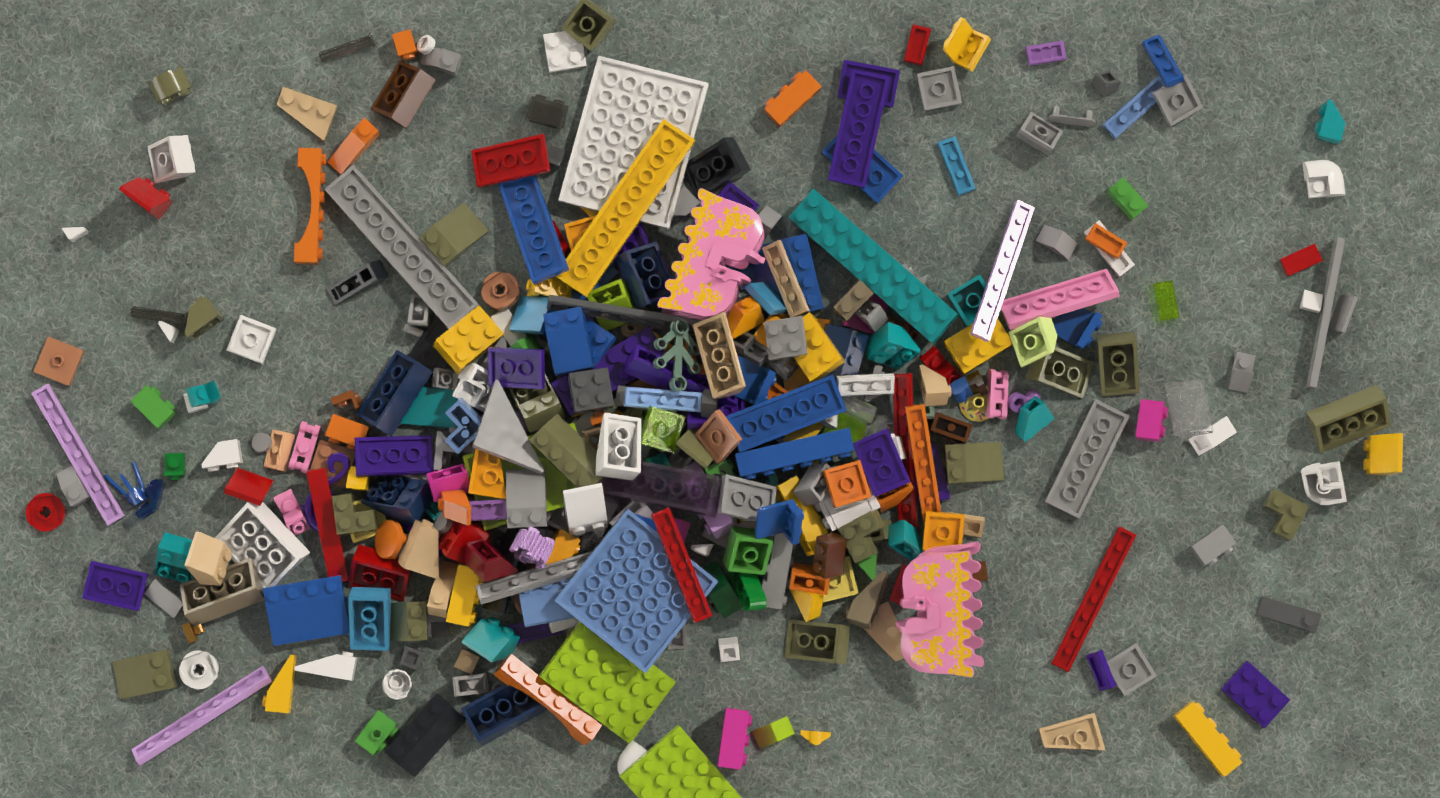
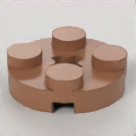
(500, 301)

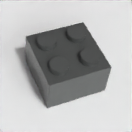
(590, 391)

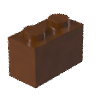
(950, 428)
(829, 555)

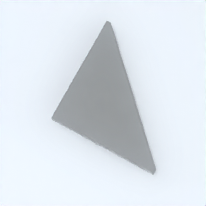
(503, 434)

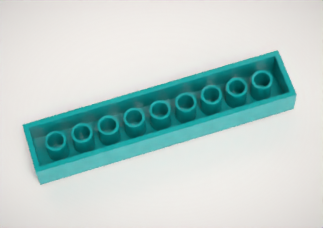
(873, 266)

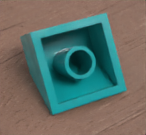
(967, 299)
(491, 639)

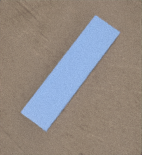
(663, 399)

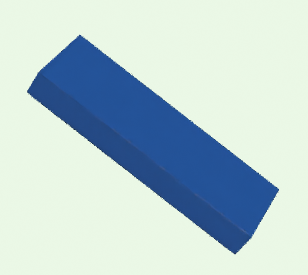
(1163, 61)

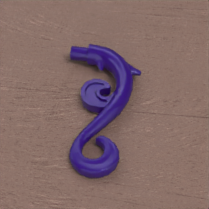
(308, 509)

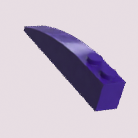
(641, 366)

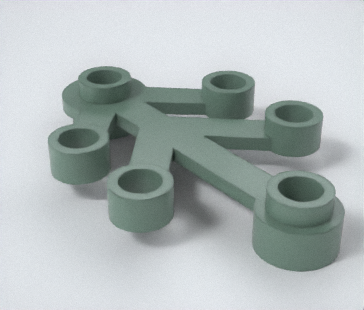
(678, 352)

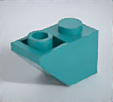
(1331, 123)
(1032, 418)

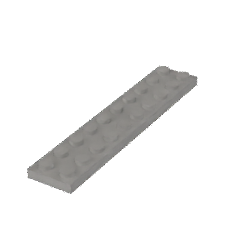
(401, 247)

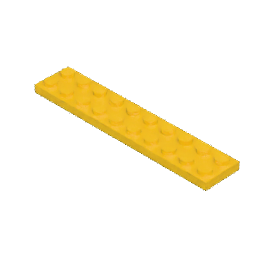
(626, 207)

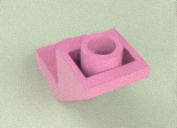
(292, 512)

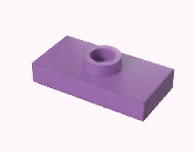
(1045, 53)
(488, 510)

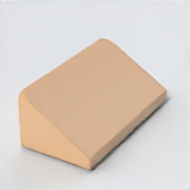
(280, 451)

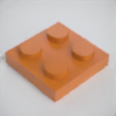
(846, 483)

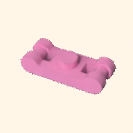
(997, 394)
(304, 447)

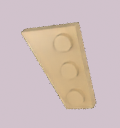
(886, 633)
(1073, 734)

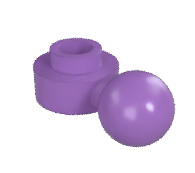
(1021, 399)

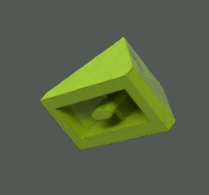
(773, 732)

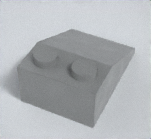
(526, 499)

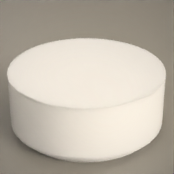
(426, 44)

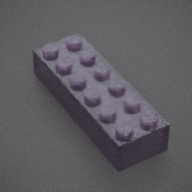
(669, 488)

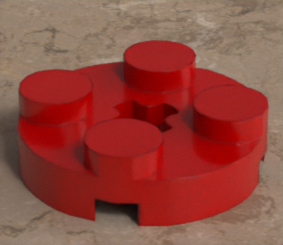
(37, 504)

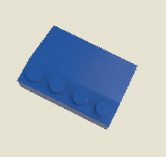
(801, 260)
(307, 610)

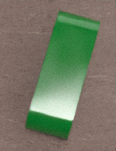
(748, 591)

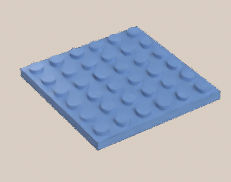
(630, 592)

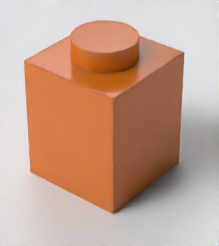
(405, 45)

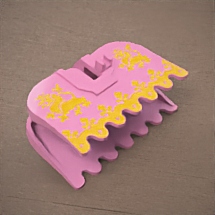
(721, 236)
(943, 631)

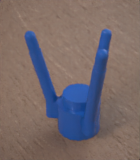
(135, 495)

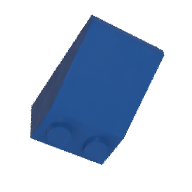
(568, 340)

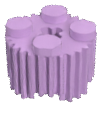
(532, 547)

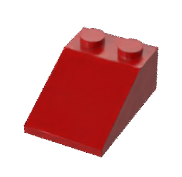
(147, 196)

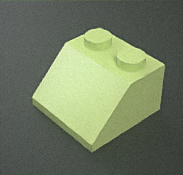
(1034, 340)

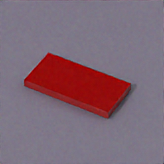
(510, 160)

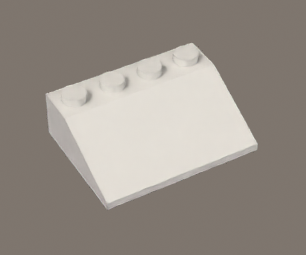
(261, 536)

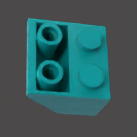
(891, 346)
(172, 557)

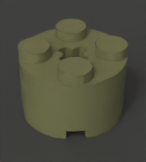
(170, 85)

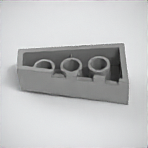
(776, 573)

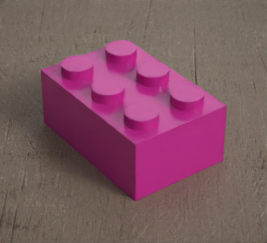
(734, 738)

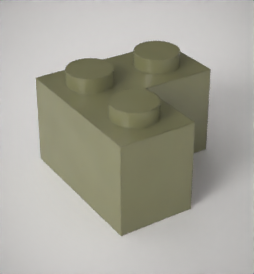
(1290, 513)
(350, 521)
(858, 535)

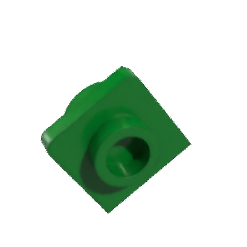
(174, 466)

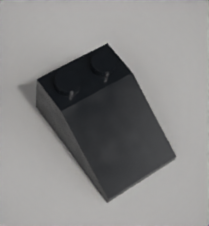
(716, 166)

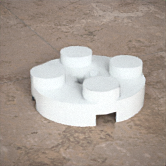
(204, 660)

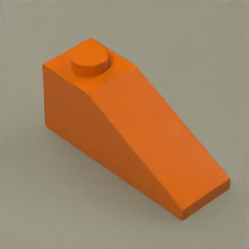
(353, 146)

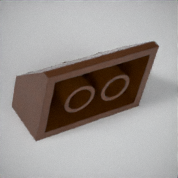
(403, 94)

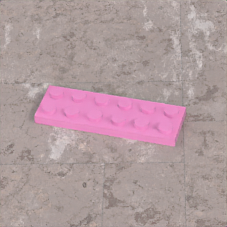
(1059, 298)

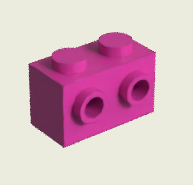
(1150, 420)
(447, 480)

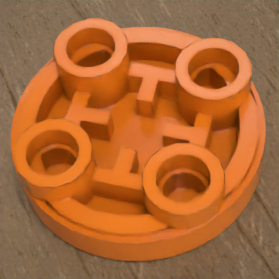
(389, 539)

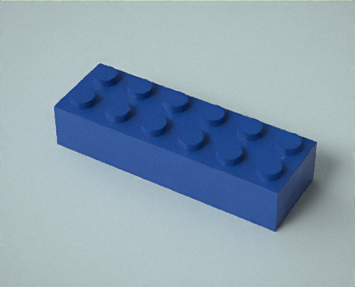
(794, 453)

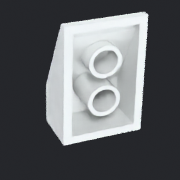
(619, 447)
(585, 509)

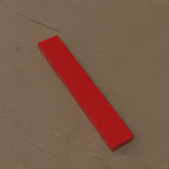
(326, 523)
(681, 565)

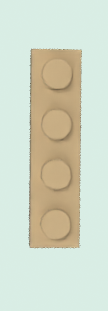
(785, 279)

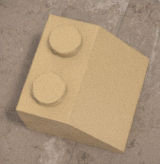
(208, 559)

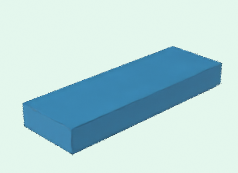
(956, 166)

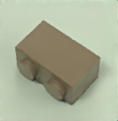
(853, 301)

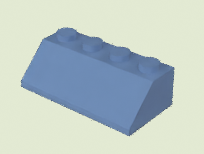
(539, 605)

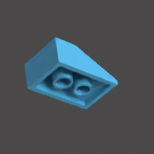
(369, 618)

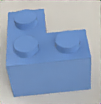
(468, 423)

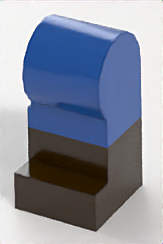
(967, 387)

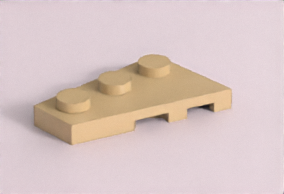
(309, 111)

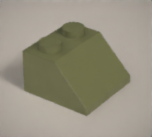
(589, 24)
(201, 317)
(409, 621)

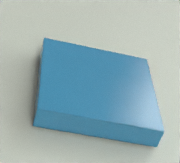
(767, 298)
(529, 315)

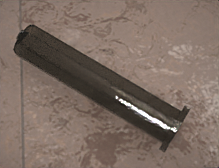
(347, 48)
(159, 315)

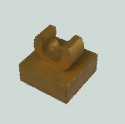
(192, 632)

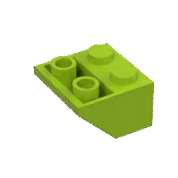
(615, 294)

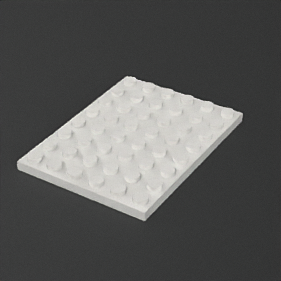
(615, 125)

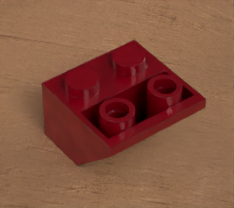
(487, 561)

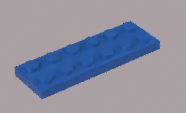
(534, 228)
(787, 413)

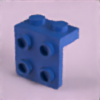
(1077, 327)
(757, 381)
(780, 518)

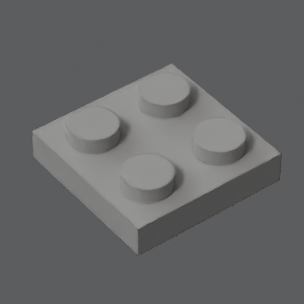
(939, 89)
(1177, 101)
(785, 338)
(1130, 669)

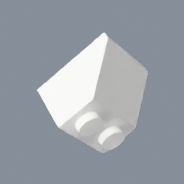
(171, 158)

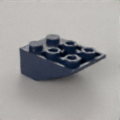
(399, 498)

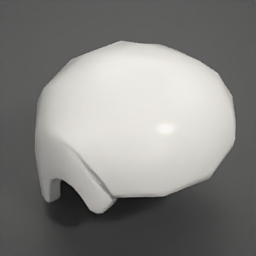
(396, 684)

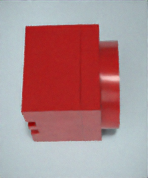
(454, 541)

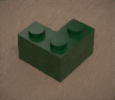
(722, 595)

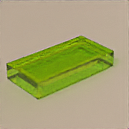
(1166, 300)

